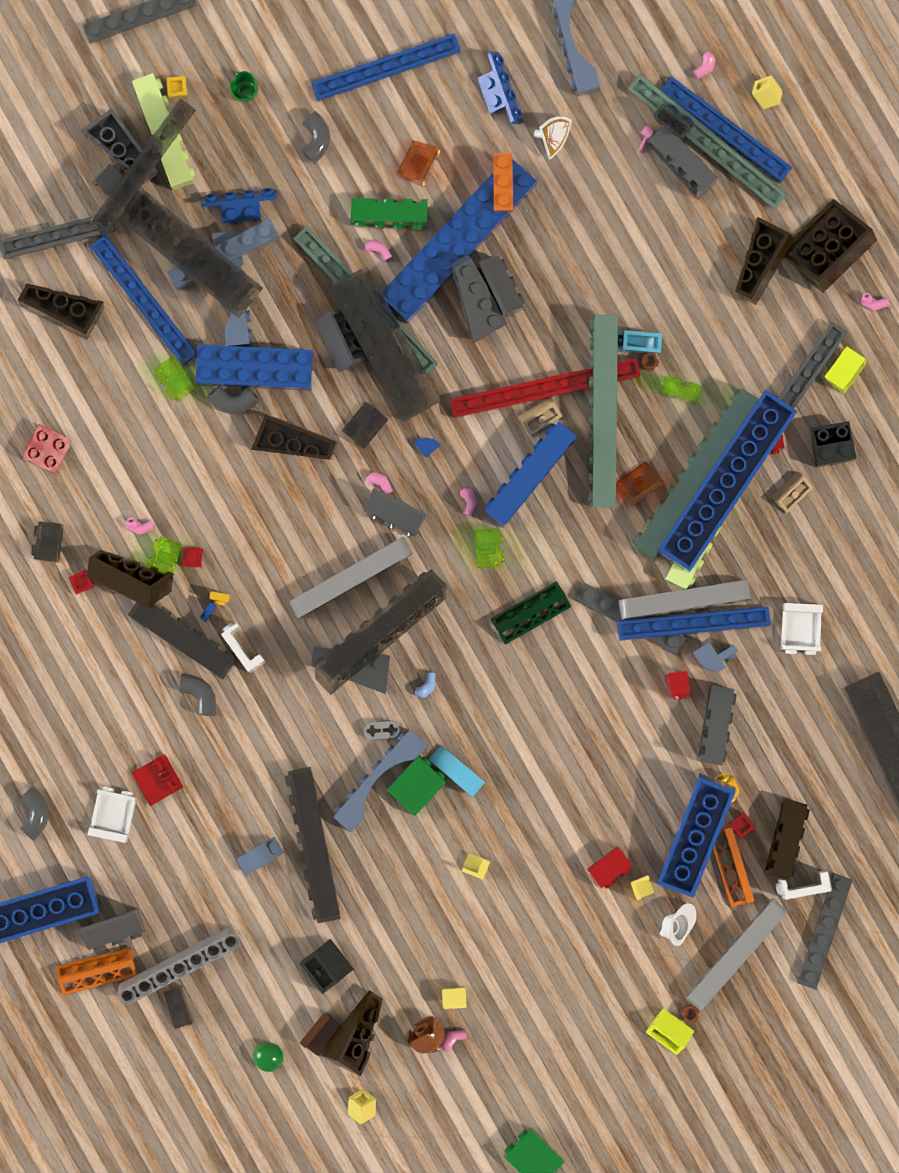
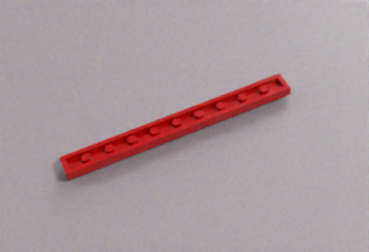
(535, 390)

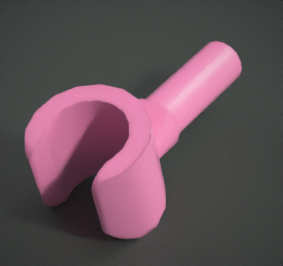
(648, 133)

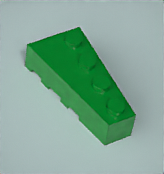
(389, 213)

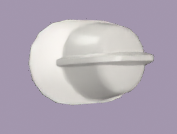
(678, 925)

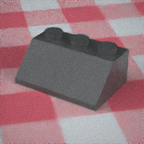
(501, 286)
(340, 340)
(394, 513)
(112, 930)

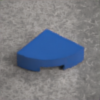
(427, 445)
(210, 608)

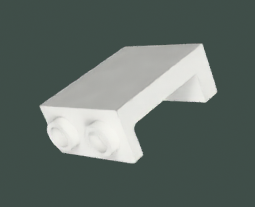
(801, 628)
(250, 665)
(112, 815)
(822, 886)

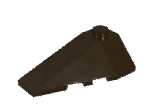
(352, 1039)

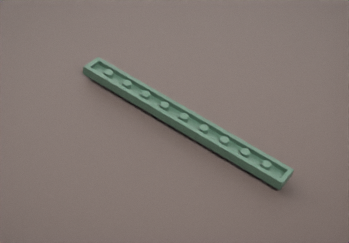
(713, 145)
(338, 271)

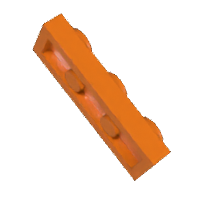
(503, 182)

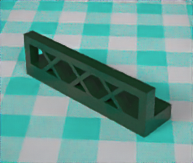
(529, 609)

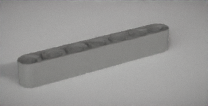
(350, 578)
(684, 600)
(736, 954)
(174, 974)

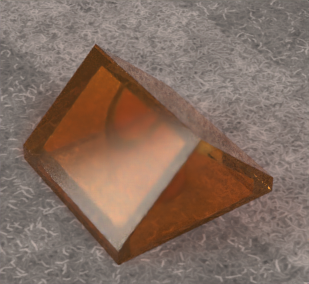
(418, 162)
(639, 484)

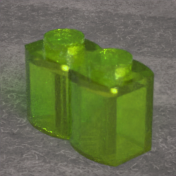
(174, 378)
(685, 391)
(487, 548)
(165, 555)

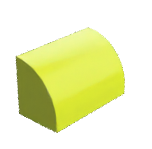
(845, 370)
(670, 1031)

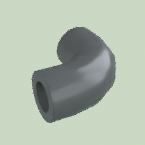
(320, 137)
(233, 404)
(201, 691)
(38, 813)

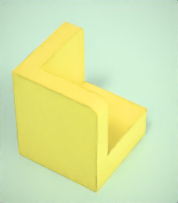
(767, 92)
(475, 866)
(641, 887)
(454, 997)
(362, 1106)

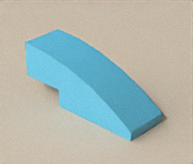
(639, 342)
(456, 771)

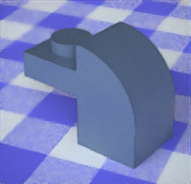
(710, 660)
(259, 856)

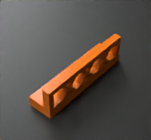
(739, 868)
(95, 968)

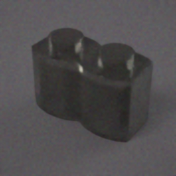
(678, 123)
(48, 542)

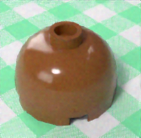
(427, 1035)

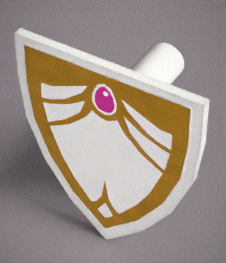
(554, 134)

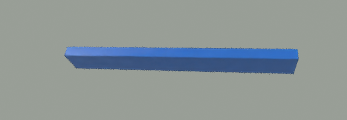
(386, 67)
(727, 130)
(144, 300)
(693, 623)

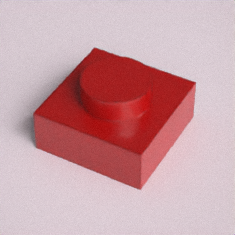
(192, 557)
(81, 582)
(742, 825)

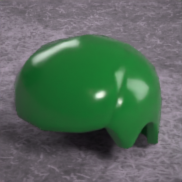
(244, 86)
(268, 1056)

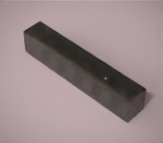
(185, 639)

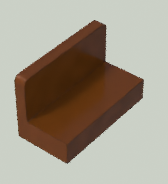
(320, 1034)

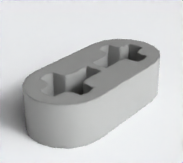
(382, 735)

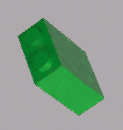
(417, 785)
(532, 1154)

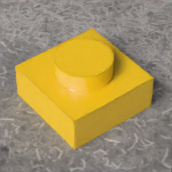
(176, 87)
(220, 598)

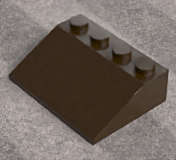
(829, 245)

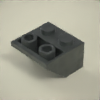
(832, 444)
(326, 966)

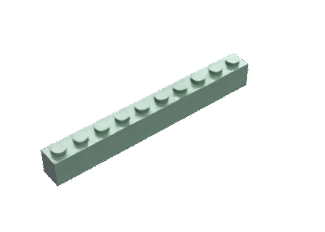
(603, 410)
(693, 477)

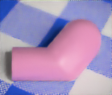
(707, 67)
(377, 246)
(873, 304)
(379, 479)
(471, 500)
(139, 528)
(451, 1037)

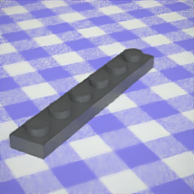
(134, 17)
(48, 238)
(812, 365)
(610, 608)
(824, 931)

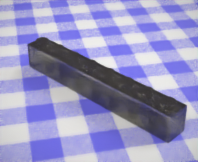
(142, 166)
(314, 845)

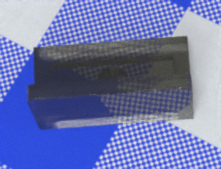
(365, 425)
(178, 1007)

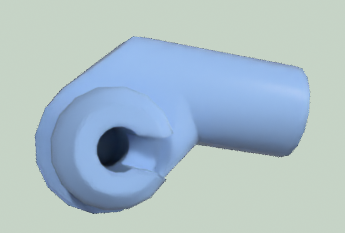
(426, 688)

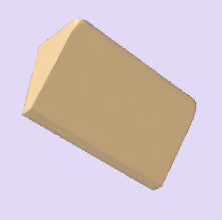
(540, 416)
(792, 492)

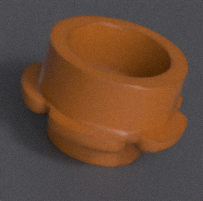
(649, 366)
(689, 1018)

